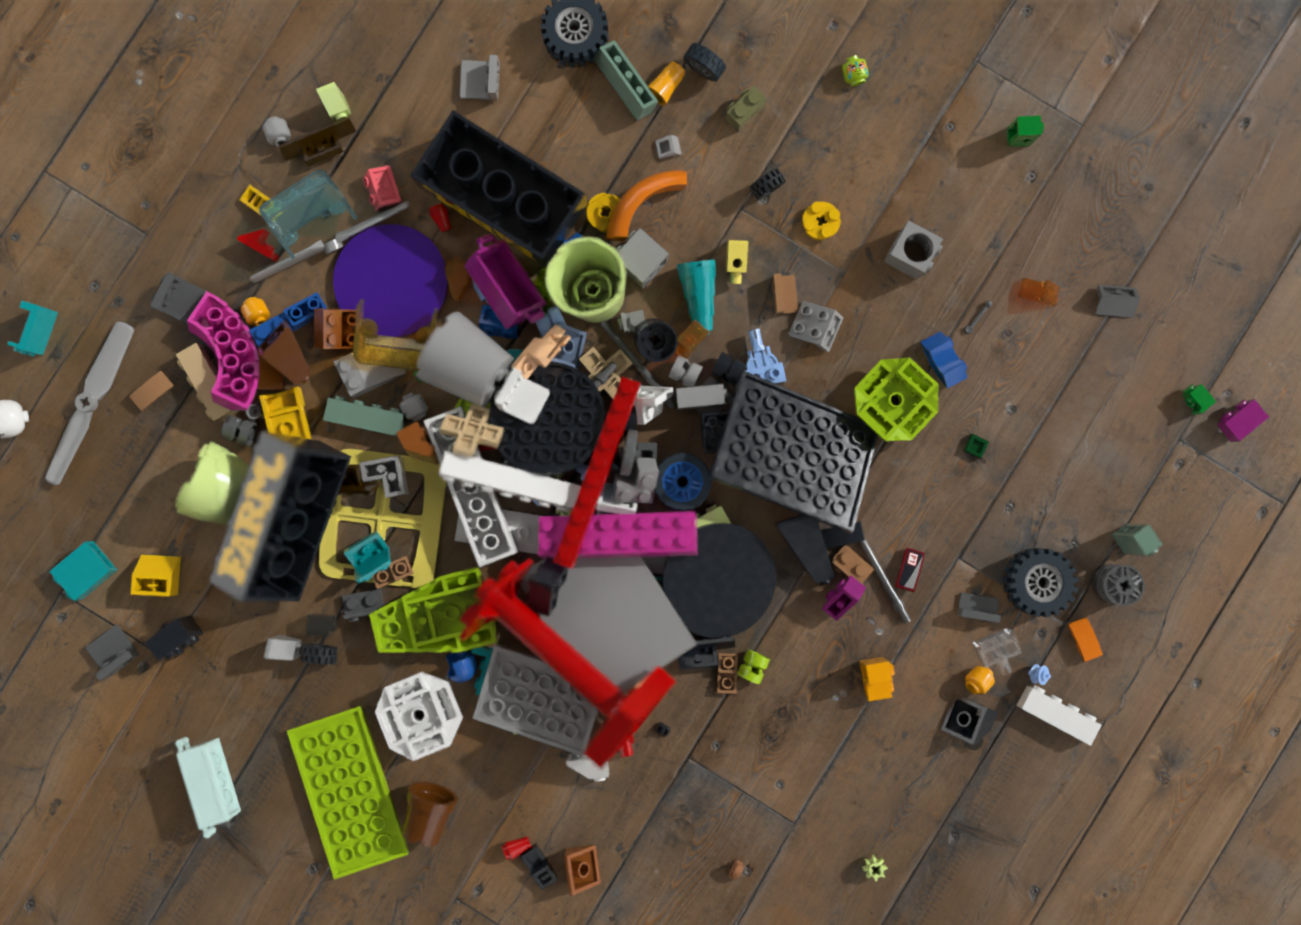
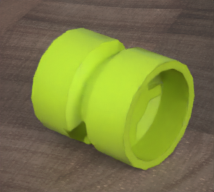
(754, 659)

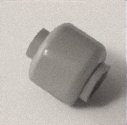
(276, 131)
(413, 406)

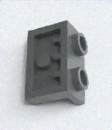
(362, 604)

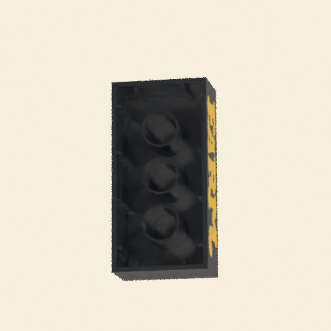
(499, 188)
(279, 518)

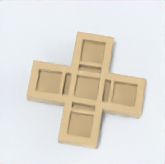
(595, 363)
(471, 431)

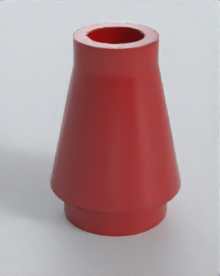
(440, 216)
(515, 847)

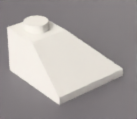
(587, 768)

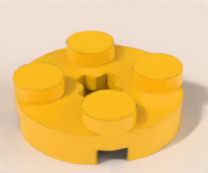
(594, 210)
(831, 216)

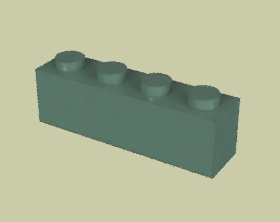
(625, 80)
(364, 417)

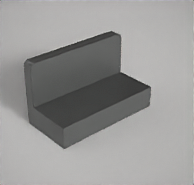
(1117, 301)
(978, 607)

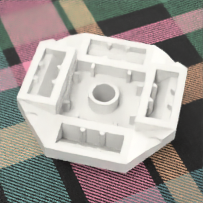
(400, 724)

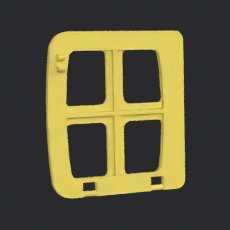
(382, 518)

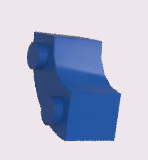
(944, 359)

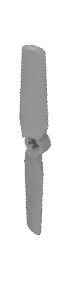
(329, 247)
(96, 386)

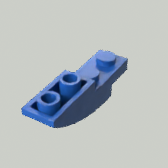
(296, 316)

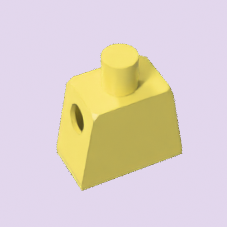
(736, 250)

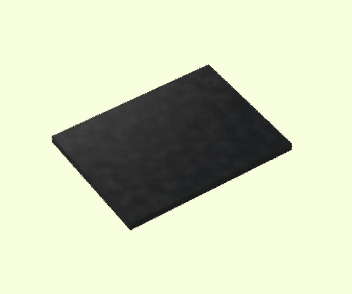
(794, 452)

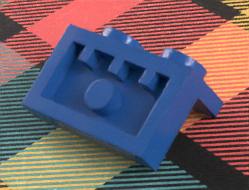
(492, 326)

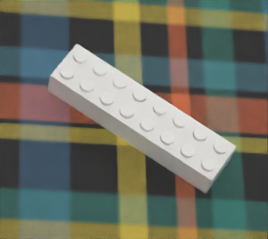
(477, 509)

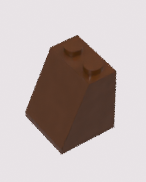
(285, 355)

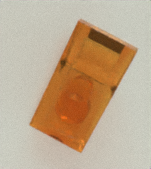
(1037, 291)
(690, 339)

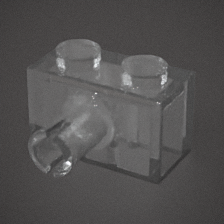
(998, 649)

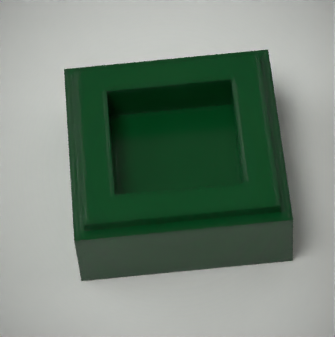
(976, 446)

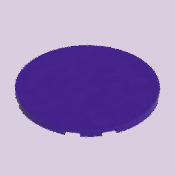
(395, 274)

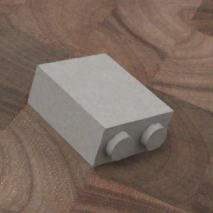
(701, 397)

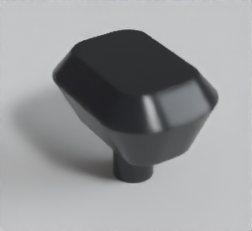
(662, 729)

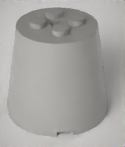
(464, 361)

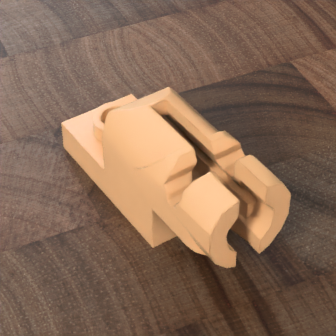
(541, 351)

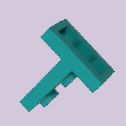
(487, 652)

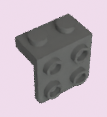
(176, 297)

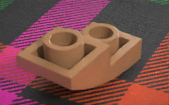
(151, 391)
(397, 570)
(727, 673)

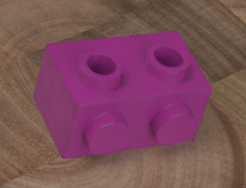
(1242, 420)
(843, 598)

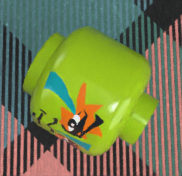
(855, 71)

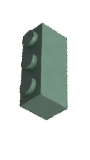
(1137, 539)

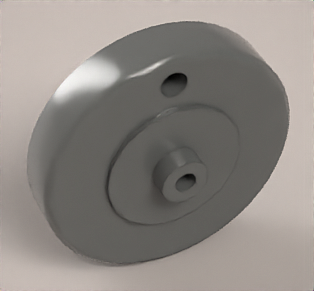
(628, 452)

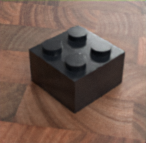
(174, 638)

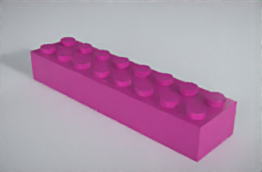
(625, 535)

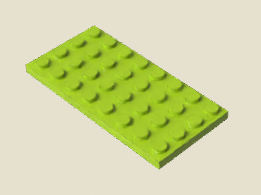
(348, 792)

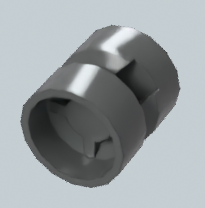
(235, 429)

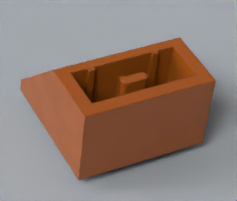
(334, 328)
(416, 443)

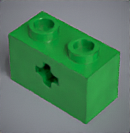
(1024, 130)

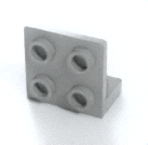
(480, 79)
(816, 325)

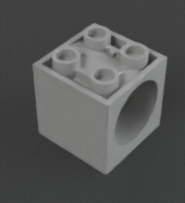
(930, 243)
(642, 257)

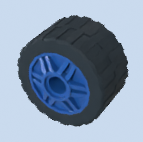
(697, 482)

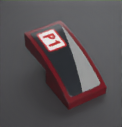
(910, 570)

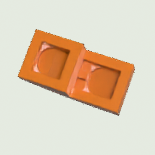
(1086, 639)

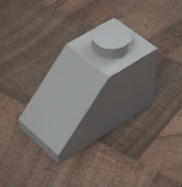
(283, 648)

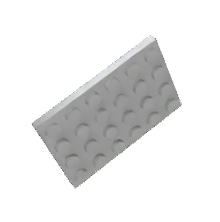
(534, 702)

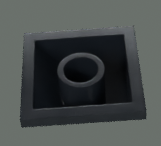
(968, 720)

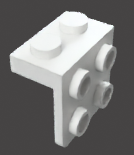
(521, 397)

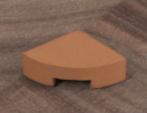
(736, 870)

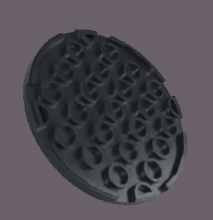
(564, 429)
(724, 584)

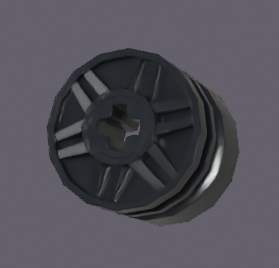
(663, 347)

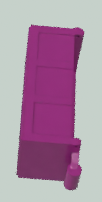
(505, 283)

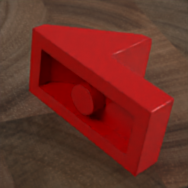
(256, 241)

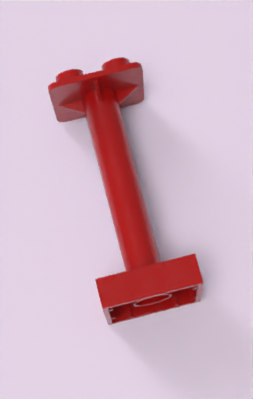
(623, 711)

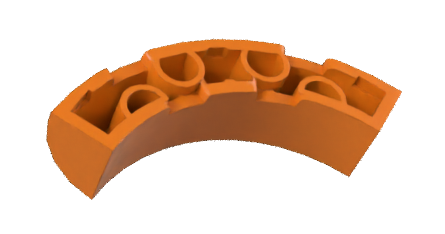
(622, 214)

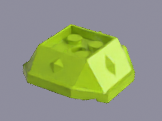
(916, 397)

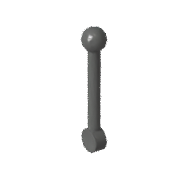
(969, 329)

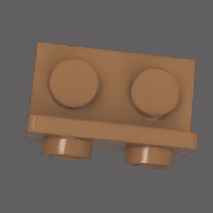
(850, 564)

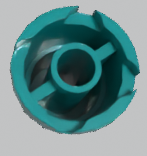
(699, 289)

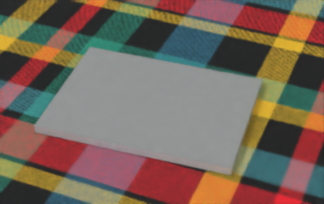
(617, 618)

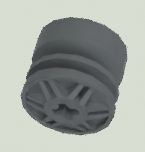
(1107, 584)

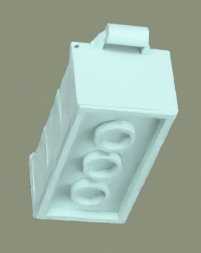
(207, 783)

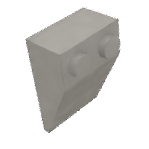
(362, 377)

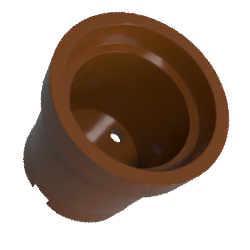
(427, 812)

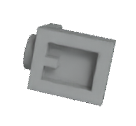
(630, 321)

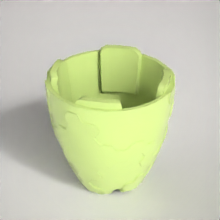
(214, 487)

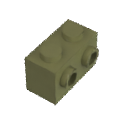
(745, 109)

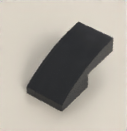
(835, 537)
(539, 866)

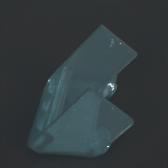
(301, 205)

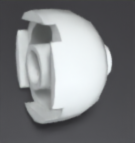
(12, 418)

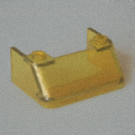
(388, 350)

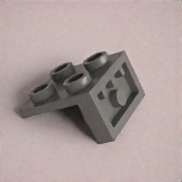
(112, 652)

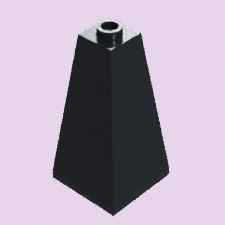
(807, 544)

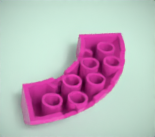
(233, 348)

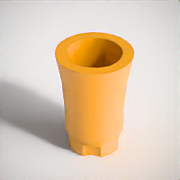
(666, 82)

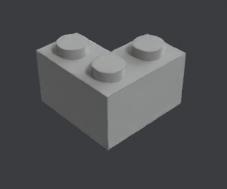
(389, 470)
(639, 485)

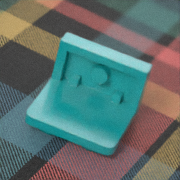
(368, 556)

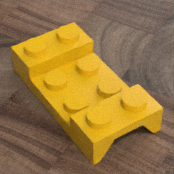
(286, 413)

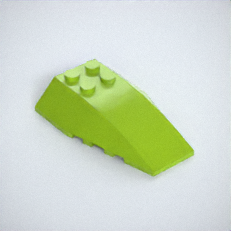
(431, 617)

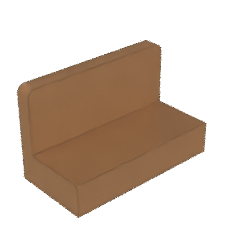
(784, 294)

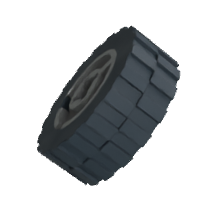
(704, 62)

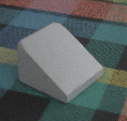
(668, 147)

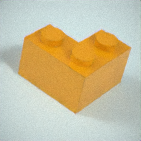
(877, 678)

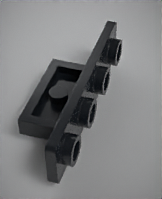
(704, 654)

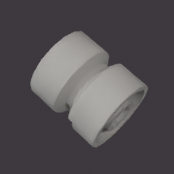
(685, 371)

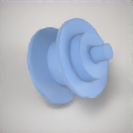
(1039, 674)

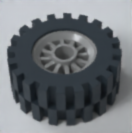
(579, 50)
(1019, 576)

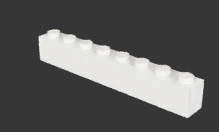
(508, 481)

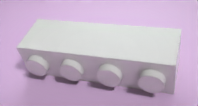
(1061, 716)

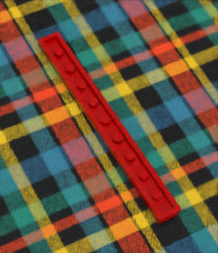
(597, 473)

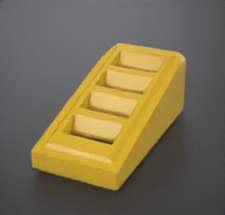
(247, 196)

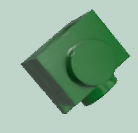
(1198, 398)

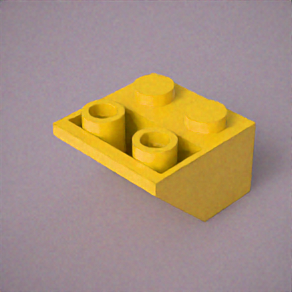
(156, 576)

